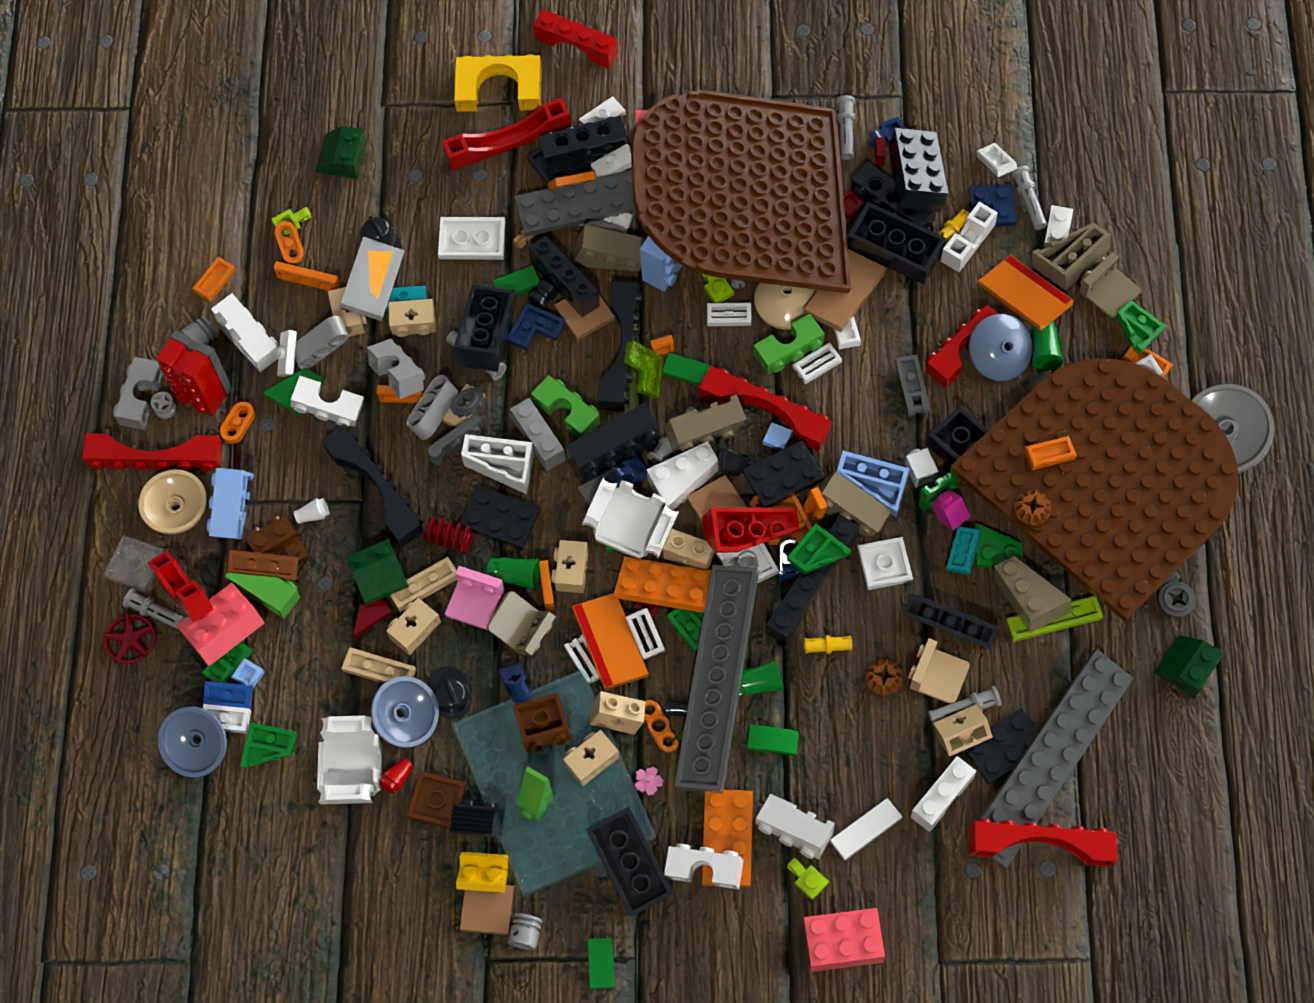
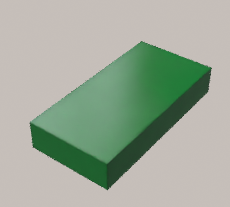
(519, 281)
(685, 369)
(601, 963)

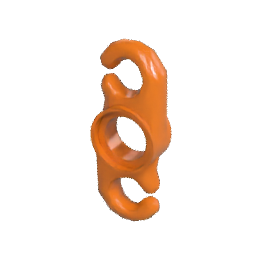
(660, 736)

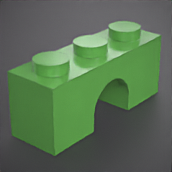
(775, 355)
(553, 395)

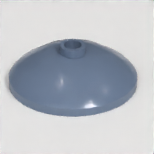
(988, 349)
(418, 711)
(179, 743)

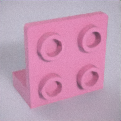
(474, 597)

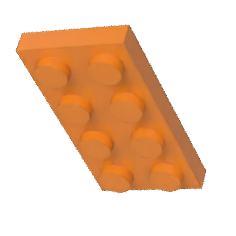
(663, 584)
(729, 828)

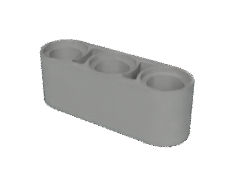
(320, 342)
(431, 407)

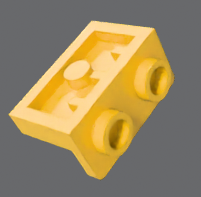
(482, 872)

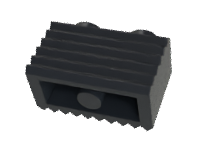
(477, 820)

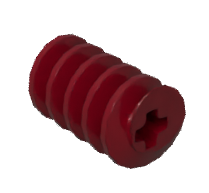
(449, 536)

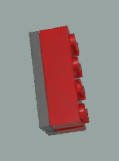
(194, 373)

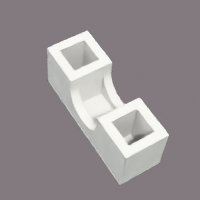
(976, 229)
(343, 411)
(942, 793)
(683, 862)

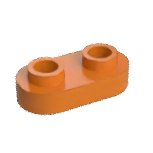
(289, 243)
(236, 423)

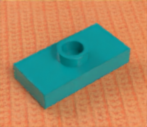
(407, 294)
(963, 550)

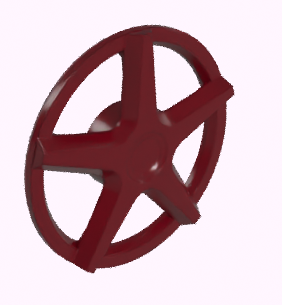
(129, 638)

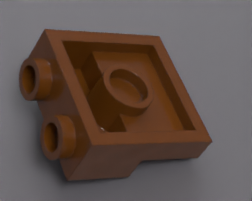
(277, 539)
(542, 723)

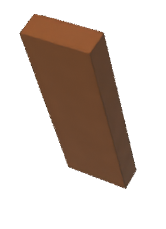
(263, 564)

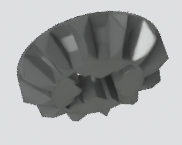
(472, 395)
(1174, 589)

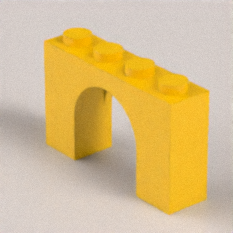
(473, 71)

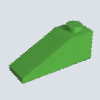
(268, 591)
(534, 795)

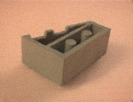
(607, 249)
(1072, 256)
(705, 425)
(853, 503)
(1030, 594)

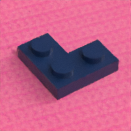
(997, 197)
(533, 321)

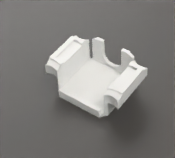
(629, 520)
(349, 760)

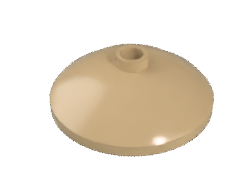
(780, 308)
(166, 492)

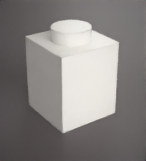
(921, 467)

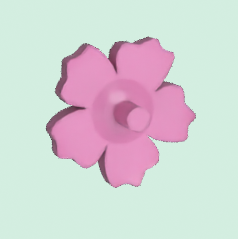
(648, 781)

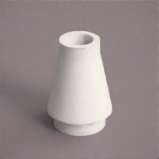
(312, 511)

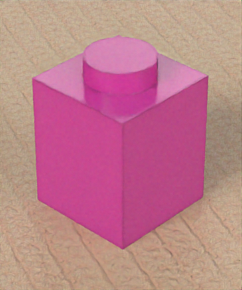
(950, 509)

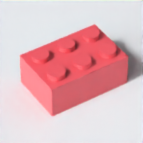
(222, 628)
(843, 939)

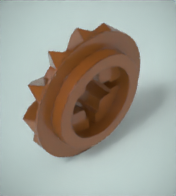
(1023, 511)
(875, 682)

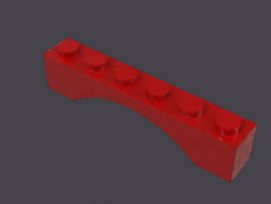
(472, 148)
(806, 425)
(198, 453)
(1089, 846)

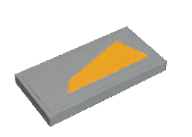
(372, 278)

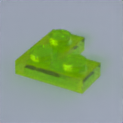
(649, 366)

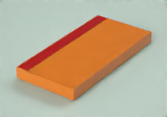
(1025, 292)
(610, 641)

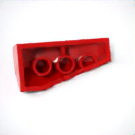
(742, 528)

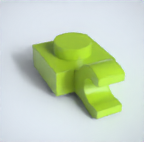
(295, 219)
(717, 289)
(809, 880)

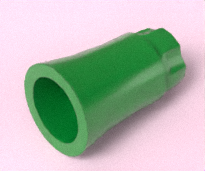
(1046, 348)
(515, 571)
(761, 679)

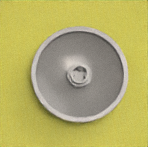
(1243, 420)

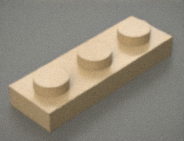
(425, 583)
(374, 666)

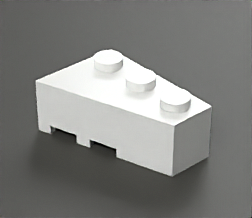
(245, 332)
(500, 459)
(682, 474)
(794, 826)

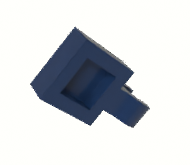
(885, 130)
(630, 469)

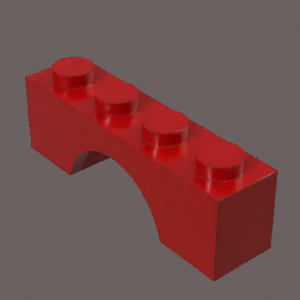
(596, 45)
(946, 364)
(186, 594)

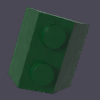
(342, 152)
(377, 572)
(1189, 664)

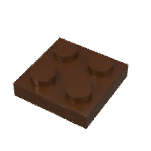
(434, 799)

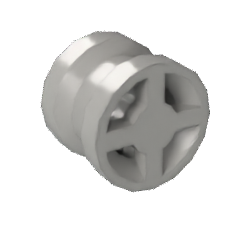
(161, 399)

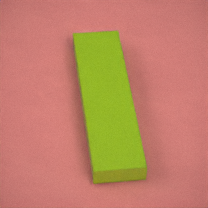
(1081, 612)

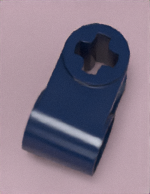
(785, 568)
(515, 682)

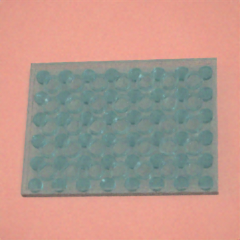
(558, 843)

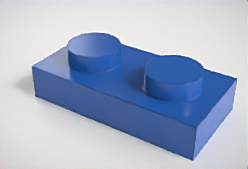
(228, 694)

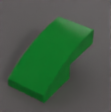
(227, 664)
(772, 739)

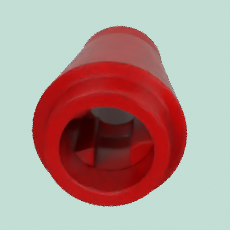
(396, 776)

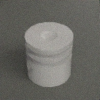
(201, 331)
(525, 931)

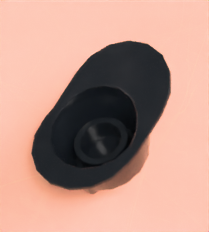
(381, 231)
(731, 462)
(451, 692)

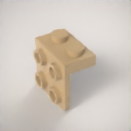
(938, 673)

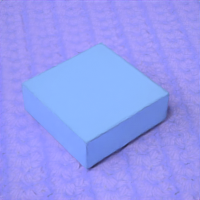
(777, 437)
(247, 673)

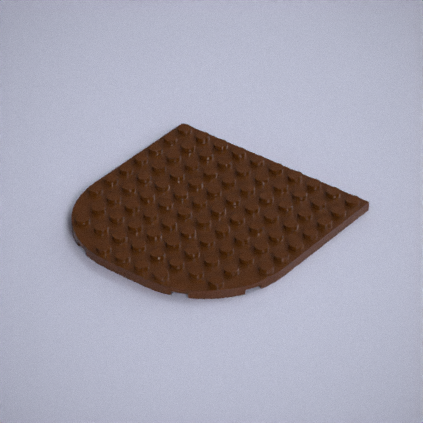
(744, 189)
(1144, 482)

